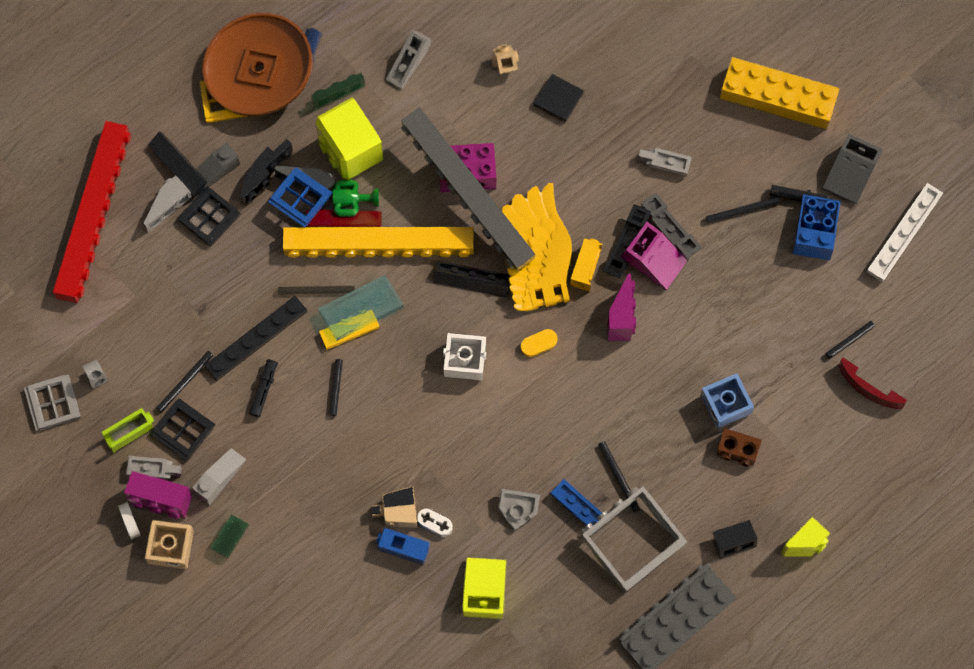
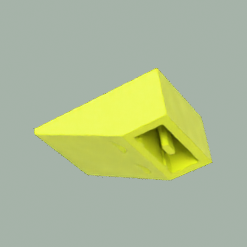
(484, 588)

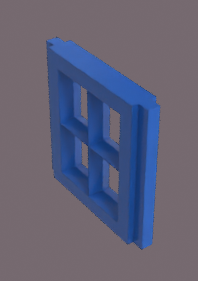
(290, 210)

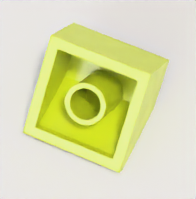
(807, 540)

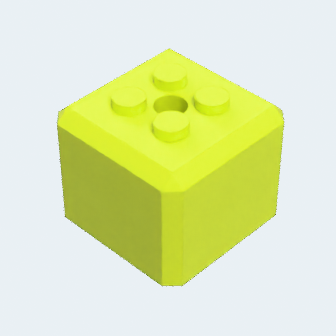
(348, 139)

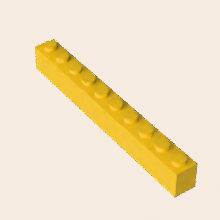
(378, 241)

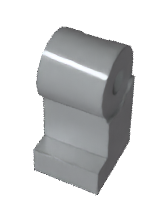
(95, 373)

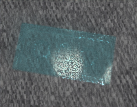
(361, 307)

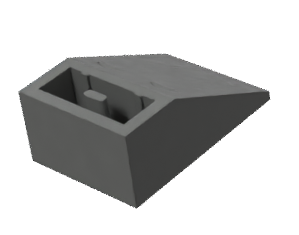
(852, 169)

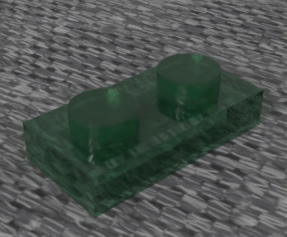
(229, 536)

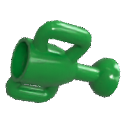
(346, 198)

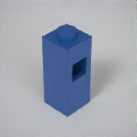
(403, 546)

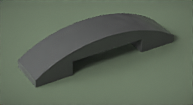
(669, 226)

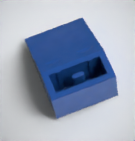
(816, 227)

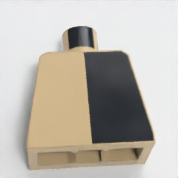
(398, 508)

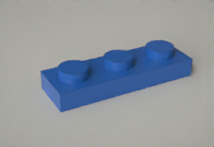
(576, 503)

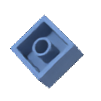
(727, 401)

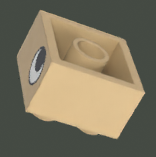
(169, 544)

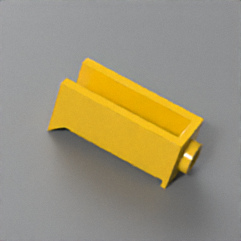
(586, 264)

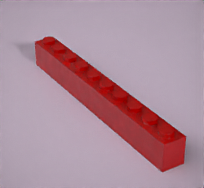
(91, 212)

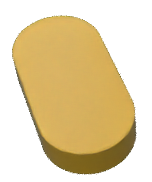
(539, 343)

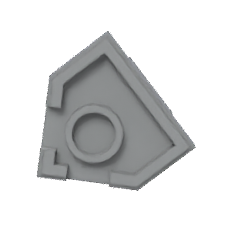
(518, 506)

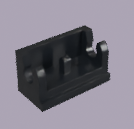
(734, 539)

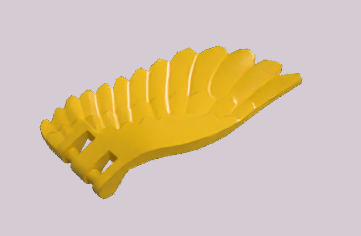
(550, 241)

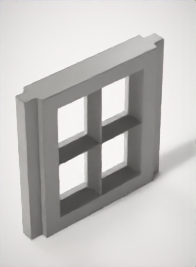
(35, 406)

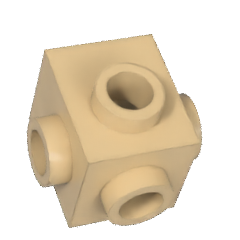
(505, 59)

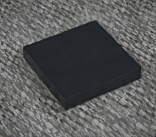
(558, 98)

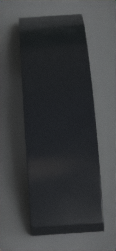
(637, 218)

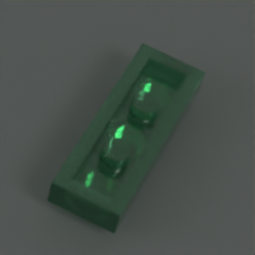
(338, 90)

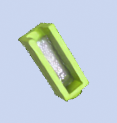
(128, 429)

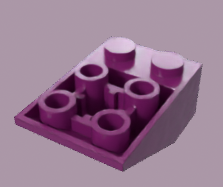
(654, 256)
(620, 318)

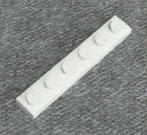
(904, 232)

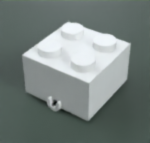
(464, 356)

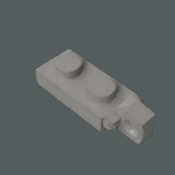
(666, 160)
(153, 467)

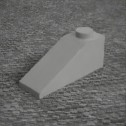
(409, 58)
(169, 199)
(218, 476)

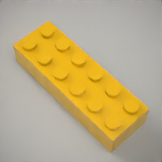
(779, 93)

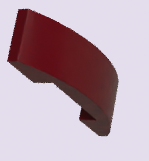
(891, 400)

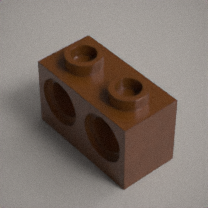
(740, 442)

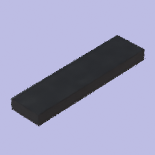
(177, 163)

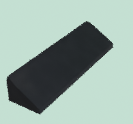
(471, 278)

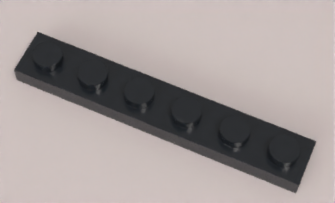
(255, 338)

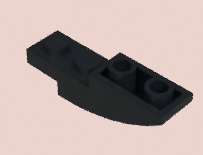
(259, 173)

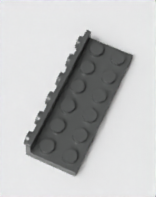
(676, 618)

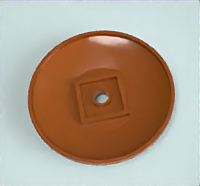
(242, 47)

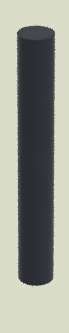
(850, 339)
(336, 387)

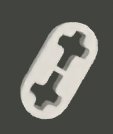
(437, 518)
(129, 520)

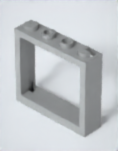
(678, 539)

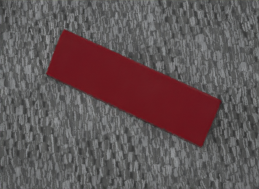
(328, 218)

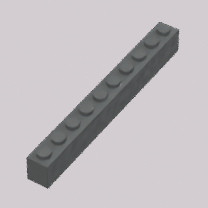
(468, 189)

